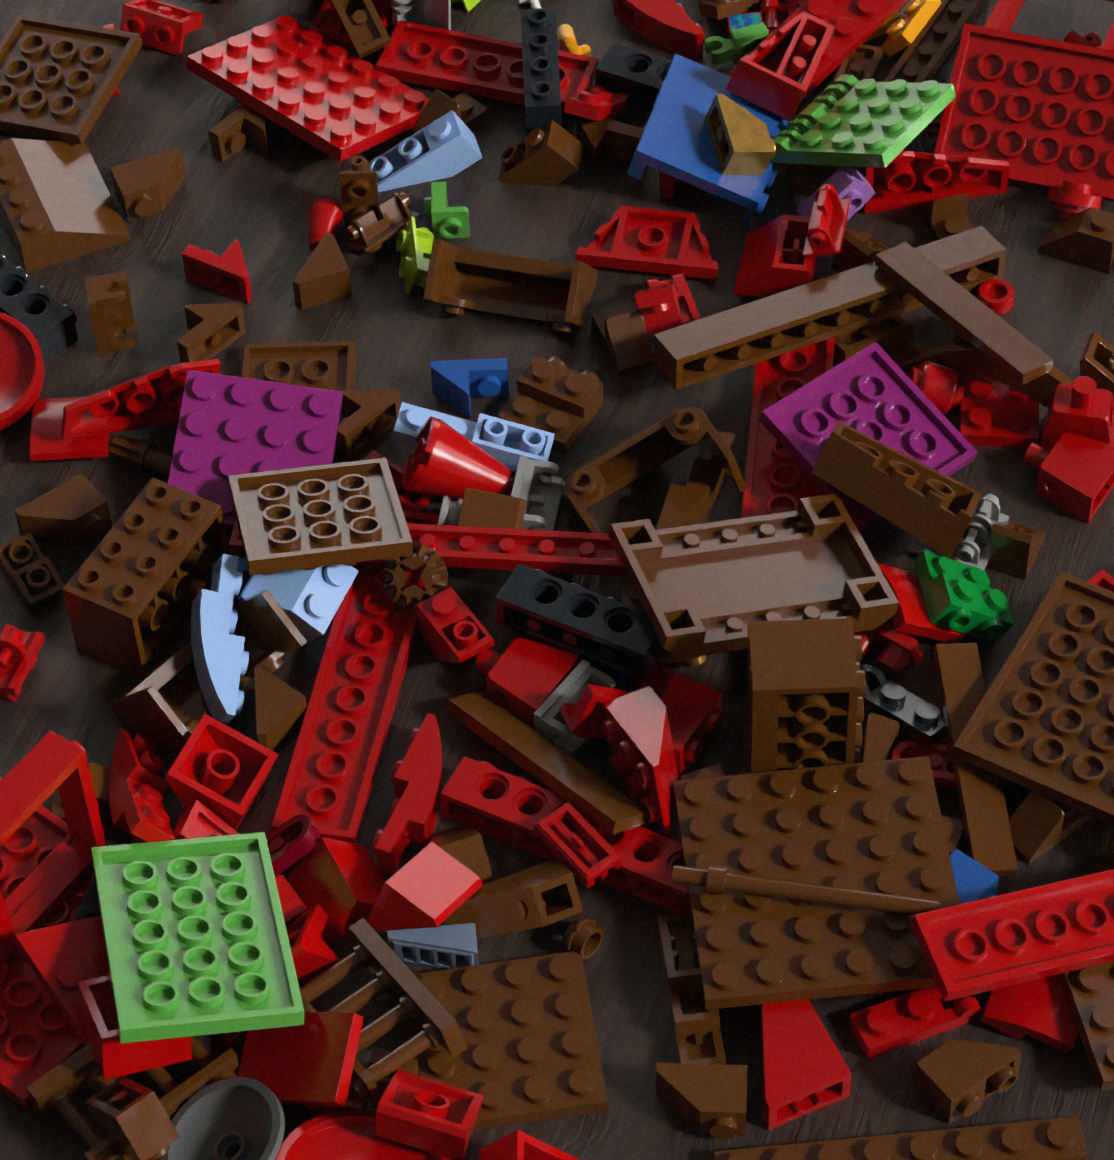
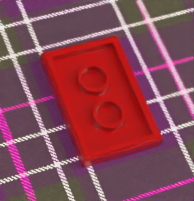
(305, 1061)

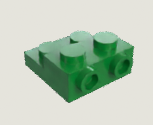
(962, 598)

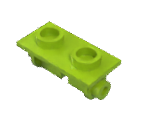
(415, 253)

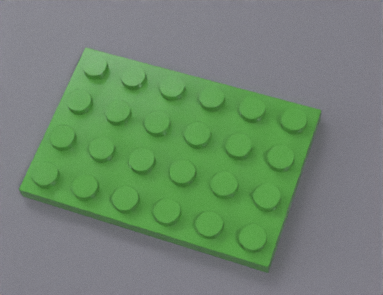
(195, 937)

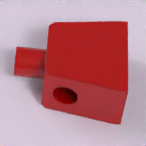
(1080, 411)
(1074, 473)
(525, 675)

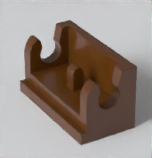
(110, 311)

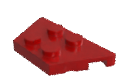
(651, 243)

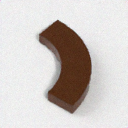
(974, 365)

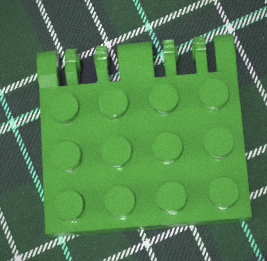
(861, 122)

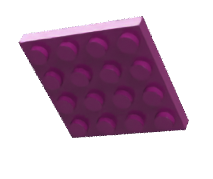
(876, 400)
(248, 428)

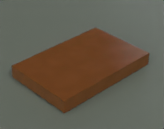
(303, 364)

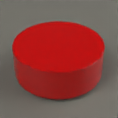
(996, 295)

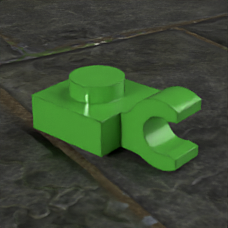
(741, 43)

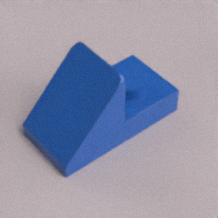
(461, 379)

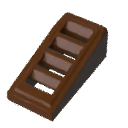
(879, 738)

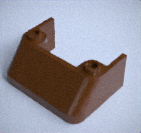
(509, 285)
(641, 454)
(168, 696)

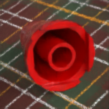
(450, 463)

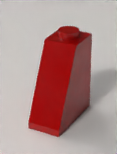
(798, 1063)

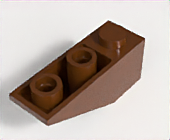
(521, 901)

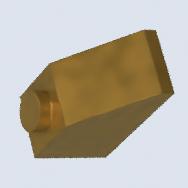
(738, 138)

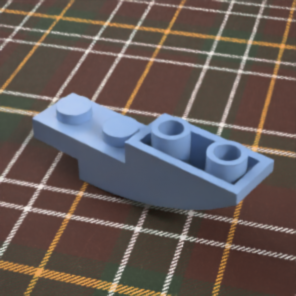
(494, 435)
(215, 651)

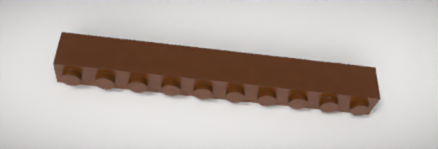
(814, 312)

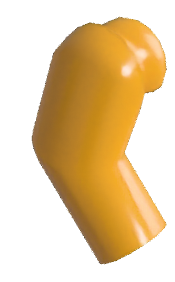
(568, 41)

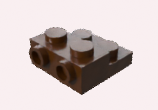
(555, 400)

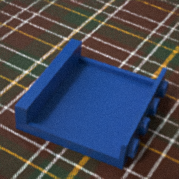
(680, 142)

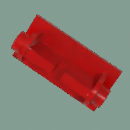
(826, 223)

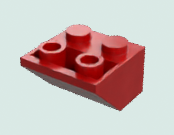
(775, 259)

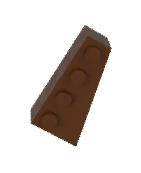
(897, 488)

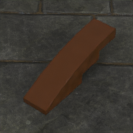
(694, 501)
(694, 1028)

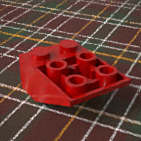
(643, 752)

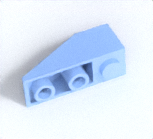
(428, 155)

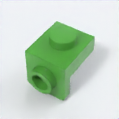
(446, 221)

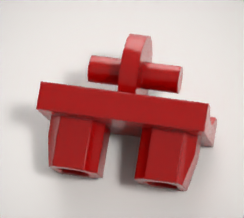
(898, 649)
(17, 658)

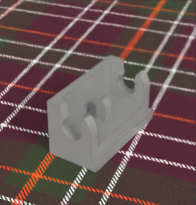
(539, 491)
(548, 718)

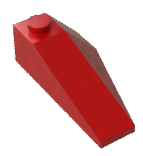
(134, 404)

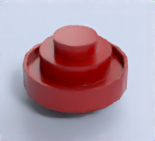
(1073, 198)

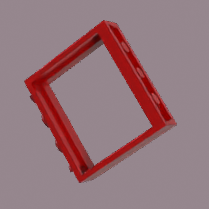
(45, 768)

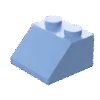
(306, 595)

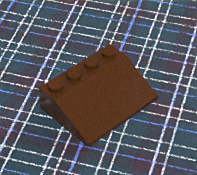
(55, 202)

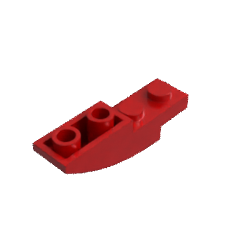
(663, 25)
(138, 787)
(417, 800)

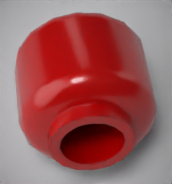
(938, 384)

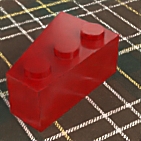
(783, 66)

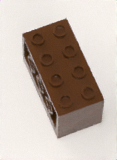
(143, 577)
(803, 694)

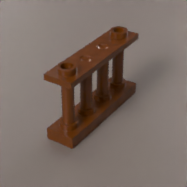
(413, 1002)
(76, 1075)

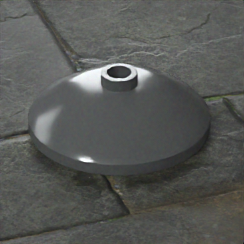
(229, 1122)

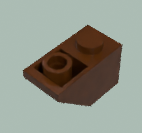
(542, 157)
(964, 1074)

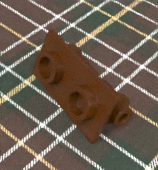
(358, 189)
(369, 232)

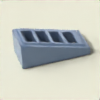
(436, 947)

